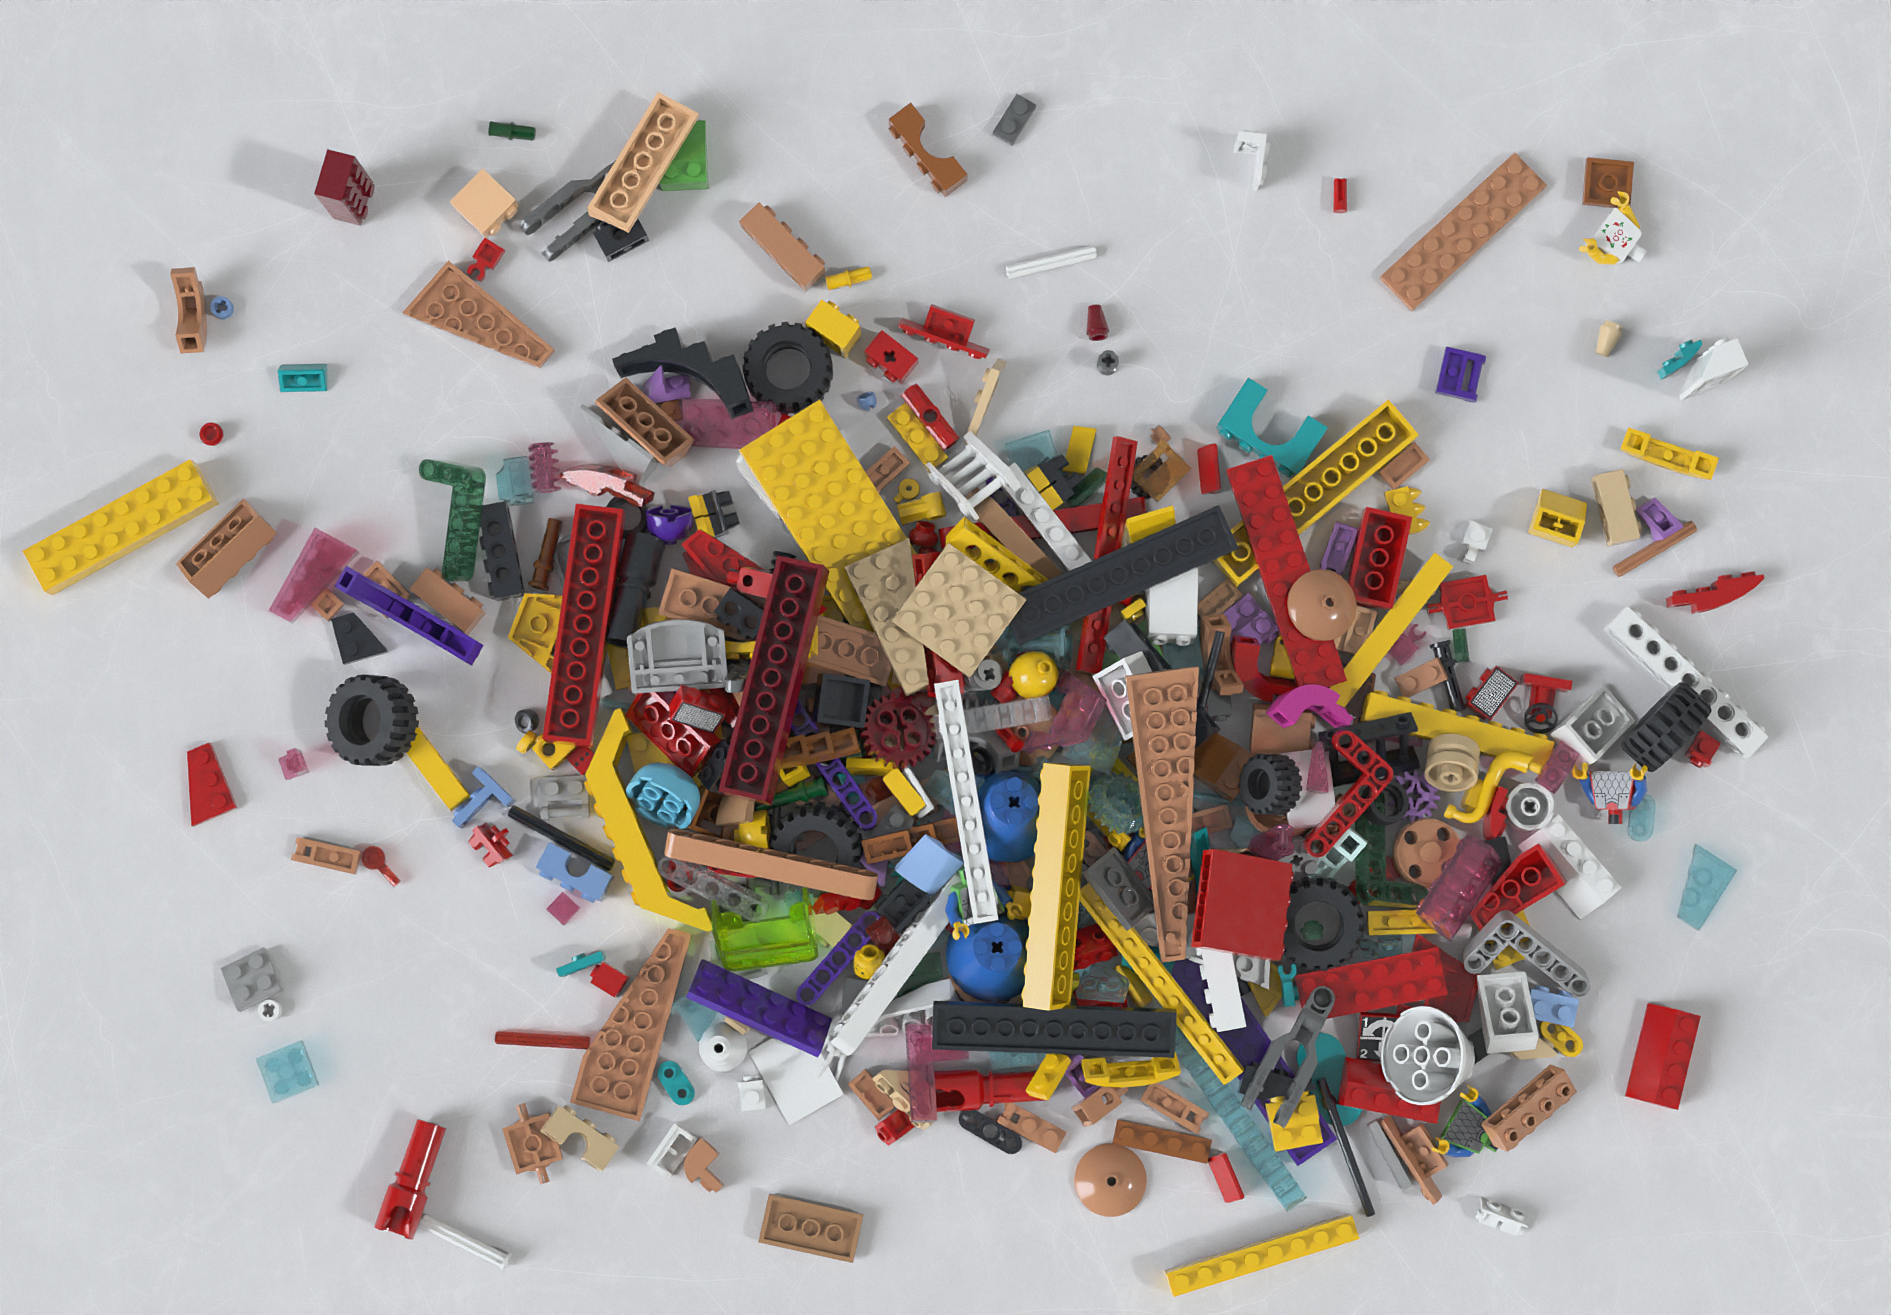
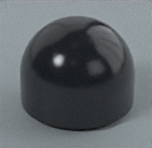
(532, 717)

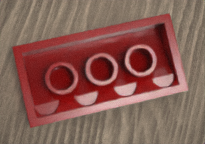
(680, 743)

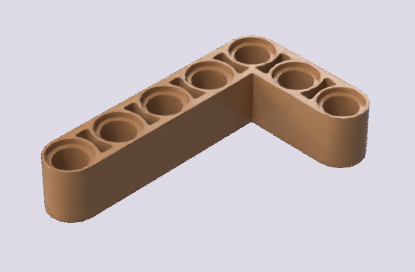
(1012, 536)

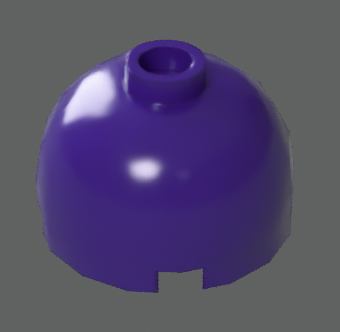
(669, 524)

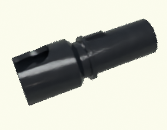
(637, 574)

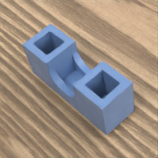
(555, 865)

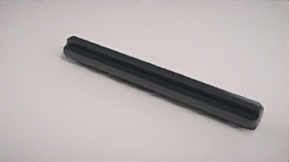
(561, 838)

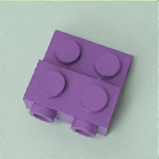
(1251, 621)

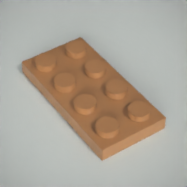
(811, 1228)

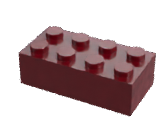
(344, 187)

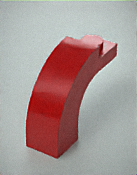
(1244, 658)

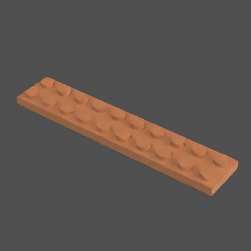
(839, 644)

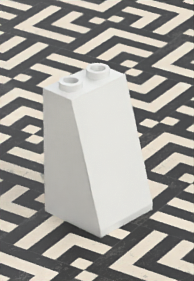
(1172, 610)

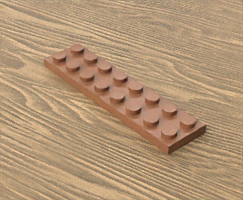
(1463, 231)

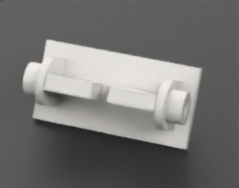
(1512, 1220)

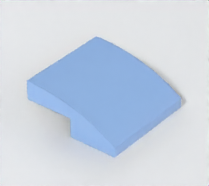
(929, 865)

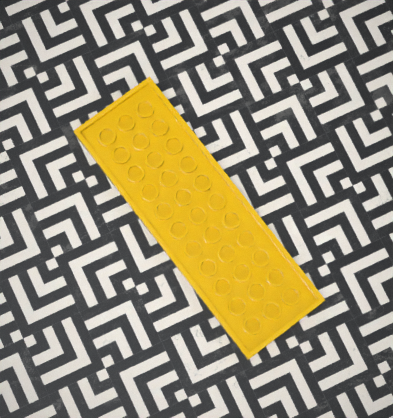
(824, 500)

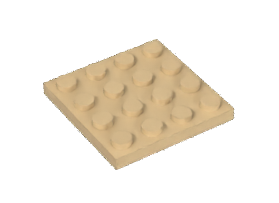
(958, 610)

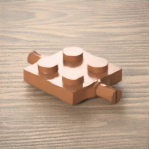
(530, 1147)

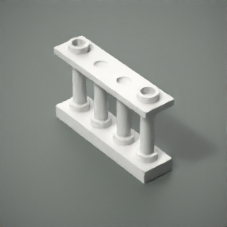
(984, 458)

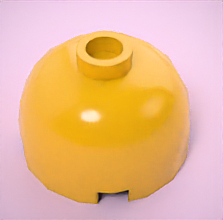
(1034, 674)
(757, 832)

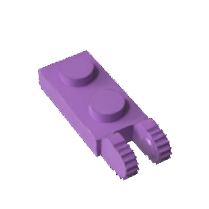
(1338, 547)

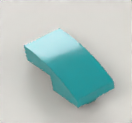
(1683, 355)

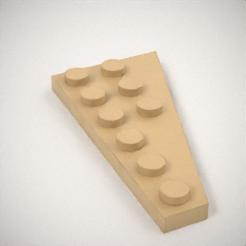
(882, 587)

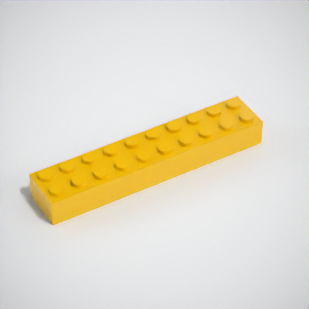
(1330, 480)
(1056, 885)

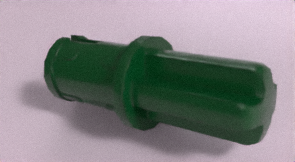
(511, 131)

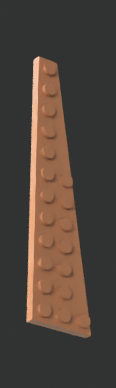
(1164, 746)

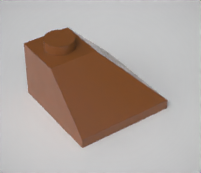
(706, 815)

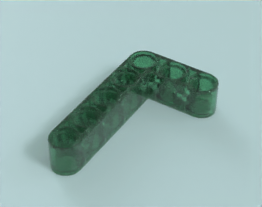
(464, 514)
(1377, 861)

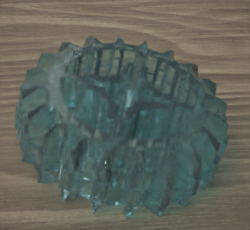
(1118, 807)

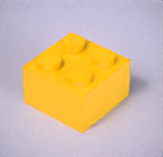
(835, 328)

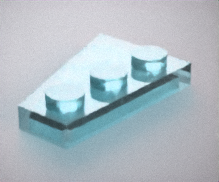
(1704, 886)

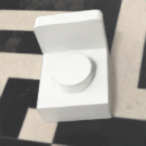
(752, 1093)

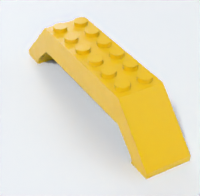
(627, 832)

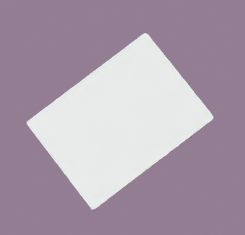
(793, 1078)

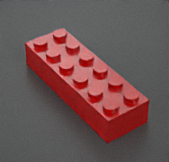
(1378, 982)

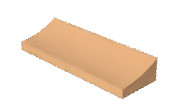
(642, 162)

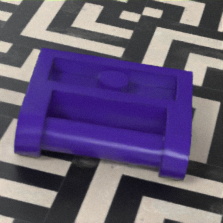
(1453, 372)

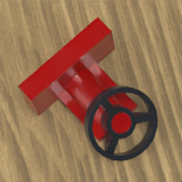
(1542, 699)

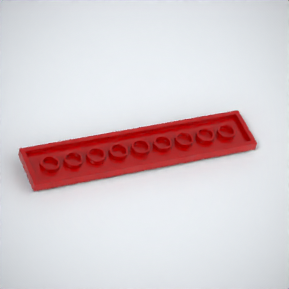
(1280, 564)

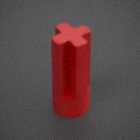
(1340, 196)
(1012, 741)

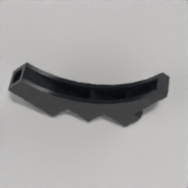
(693, 361)

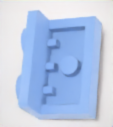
(1554, 1008)

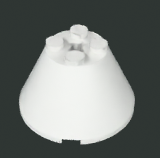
(1426, 1055)

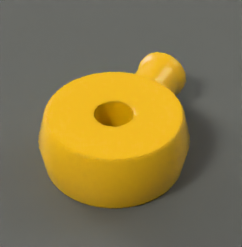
(907, 495)

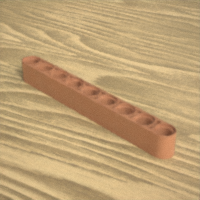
(771, 864)

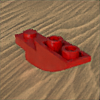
(1723, 592)

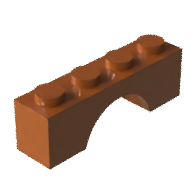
(944, 172)

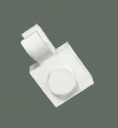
(1476, 539)

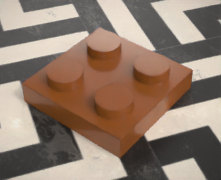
(1604, 179)

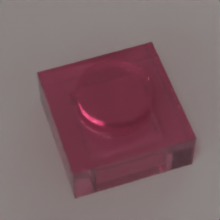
(563, 908)

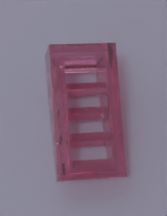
(1317, 774)

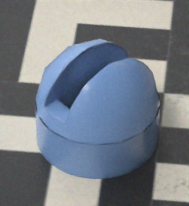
(867, 399)

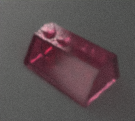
(1459, 886)

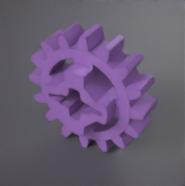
(1414, 784)

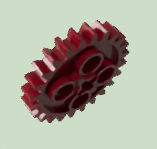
(877, 732)

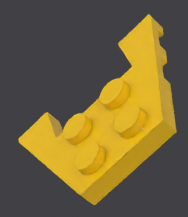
(537, 627)

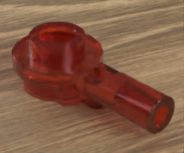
(374, 859)

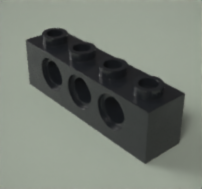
(513, 585)

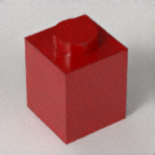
(608, 979)

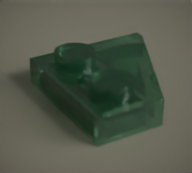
(926, 972)

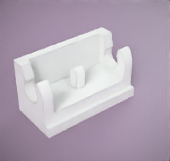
(672, 1150)

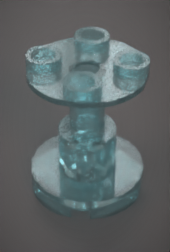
(1053, 644)

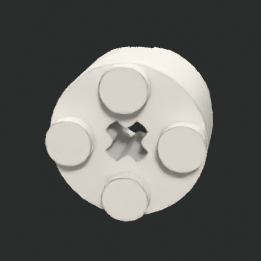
(1541, 807)

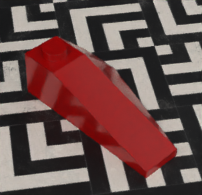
(1521, 885)

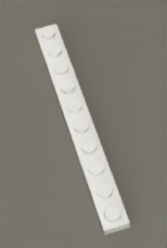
(966, 802)

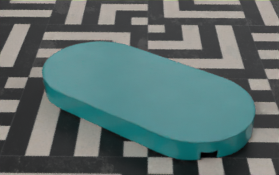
(1330, 1065)

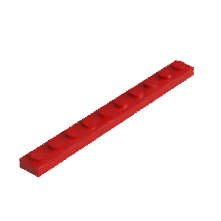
(1108, 540)

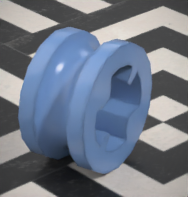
(220, 301)

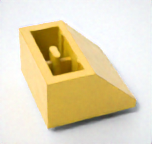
(1558, 518)

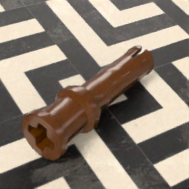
(544, 565)

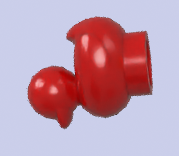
(924, 536)

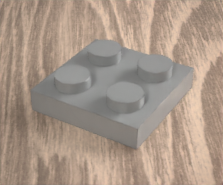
(252, 979)

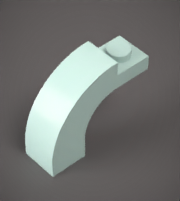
(1344, 849)

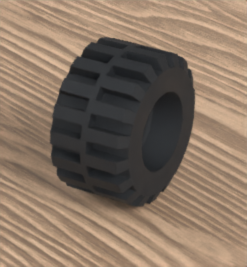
(1270, 784)

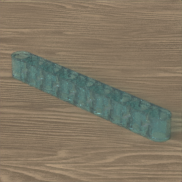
(1240, 1125)

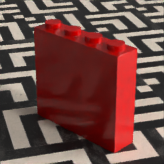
(1242, 905)

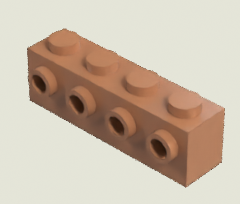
(782, 246)
(1529, 1108)

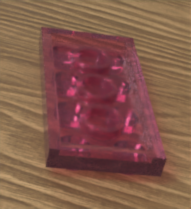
(712, 426)

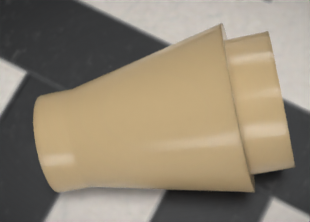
(1608, 337)

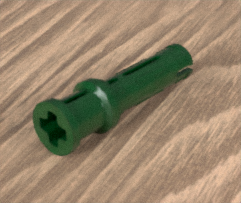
(802, 792)

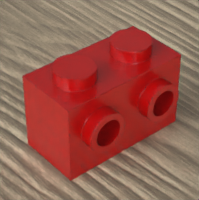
(1092, 947)

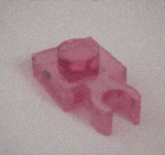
(1404, 646)

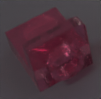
(293, 764)

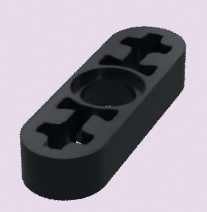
(1002, 1146)

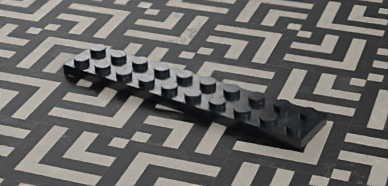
(1122, 574)
(1057, 1031)

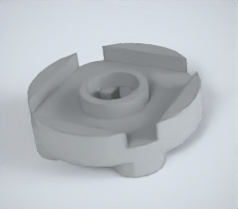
(1305, 863)

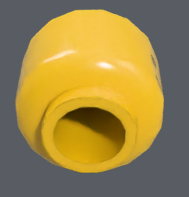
(867, 961)

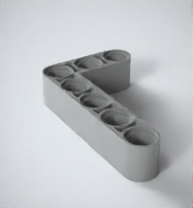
(1529, 949)

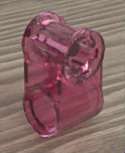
(1272, 844)

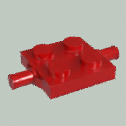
(1467, 602)

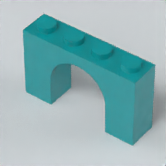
(1238, 425)

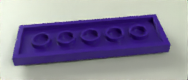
(759, 1008)

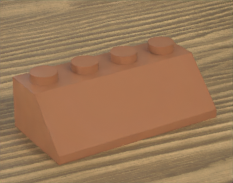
(646, 422)
(226, 549)

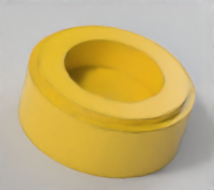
(526, 742)

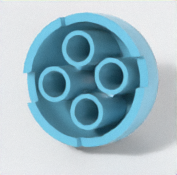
(669, 783)

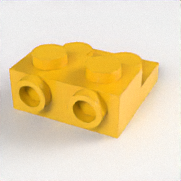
(1302, 1127)

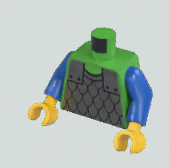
(959, 906)
(1464, 1131)

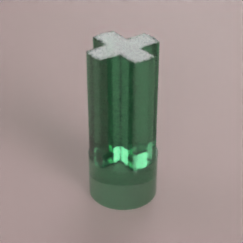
(1461, 646)

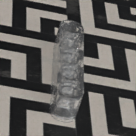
(1003, 715)
(725, 885)

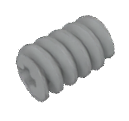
(984, 677)

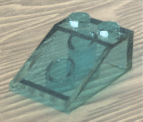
(1101, 747)

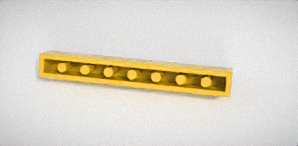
(1432, 723)
(1261, 1254)

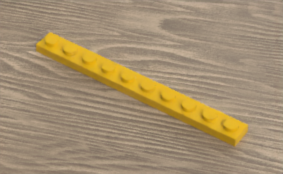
(1163, 988)

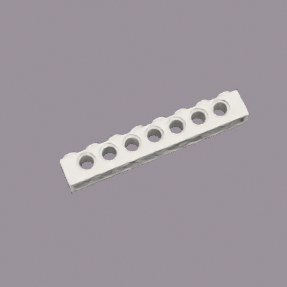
(1619, 628)

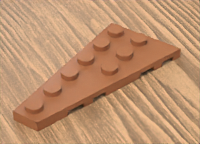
(466, 310)

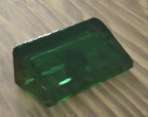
(1087, 487)

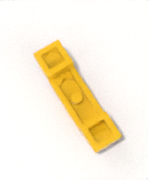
(1668, 455)
(1130, 1073)

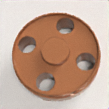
(1425, 851)

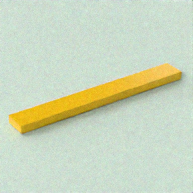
(1391, 627)

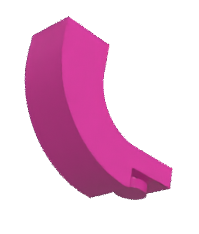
(1317, 698)

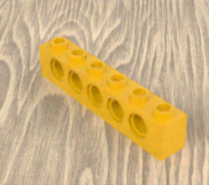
(967, 534)

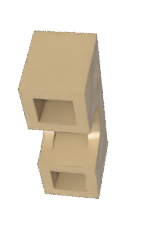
(598, 1147)

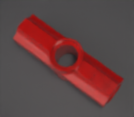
(920, 405)

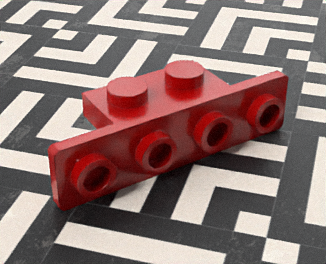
(947, 328)

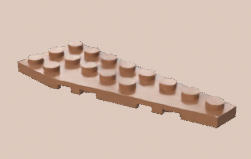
(624, 1054)

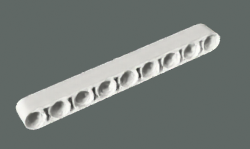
(893, 972)

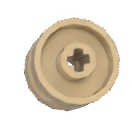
(1452, 762)

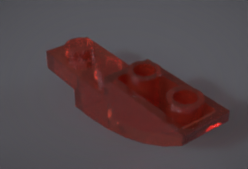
(603, 478)

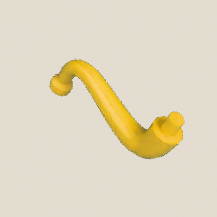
(1504, 761)

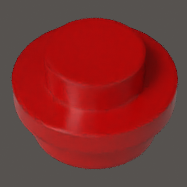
(211, 434)

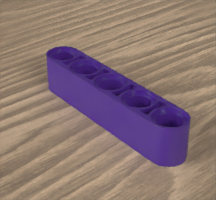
(828, 964)

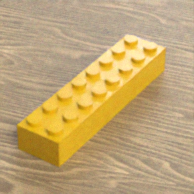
(120, 527)

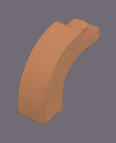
(192, 320)
(1225, 677)

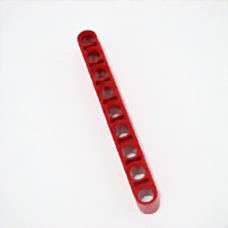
(1075, 519)

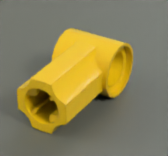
(928, 507)

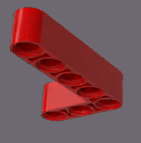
(1352, 795)

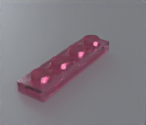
(920, 1073)

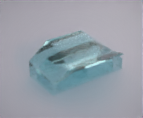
(515, 481)

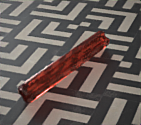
(542, 1040)

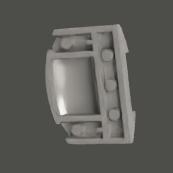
(677, 654)

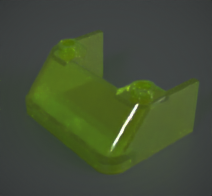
(767, 941)

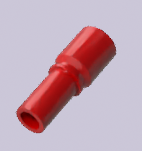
(971, 1089)
(407, 1196)

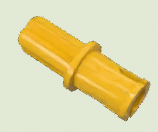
(848, 278)

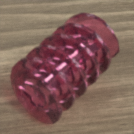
(543, 467)

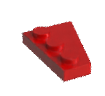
(207, 786)

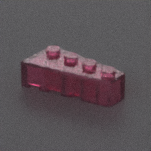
(312, 573)

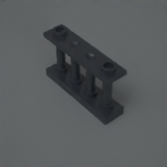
(1375, 730)

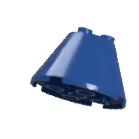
(1009, 815)
(988, 974)

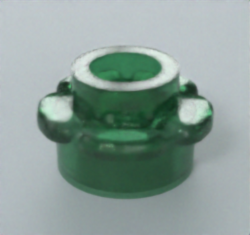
(1312, 930)

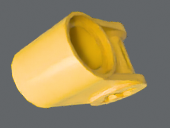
(1280, 663)

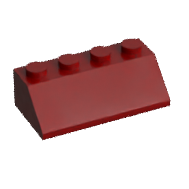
(1378, 557)
(1662, 1056)
(1366, 1088)

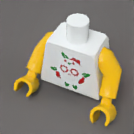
(1616, 236)

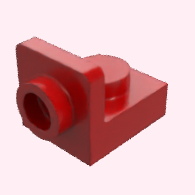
(1702, 750)
(894, 1127)

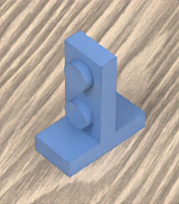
(481, 797)

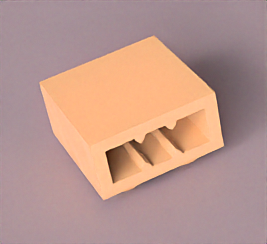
(485, 204)

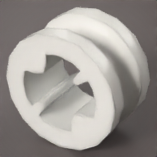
(277, 1011)

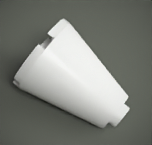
(733, 1047)

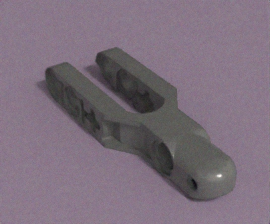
(556, 204)
(1304, 1031)

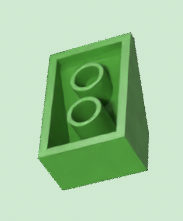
(690, 164)

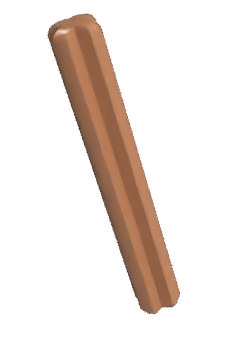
(1653, 549)

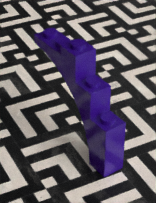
(409, 615)

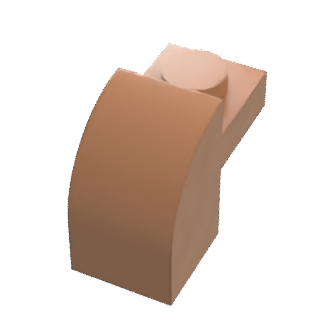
(696, 1165)

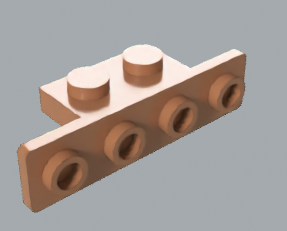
(1416, 1150)

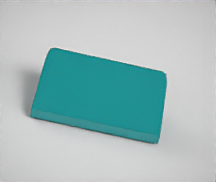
(302, 377)

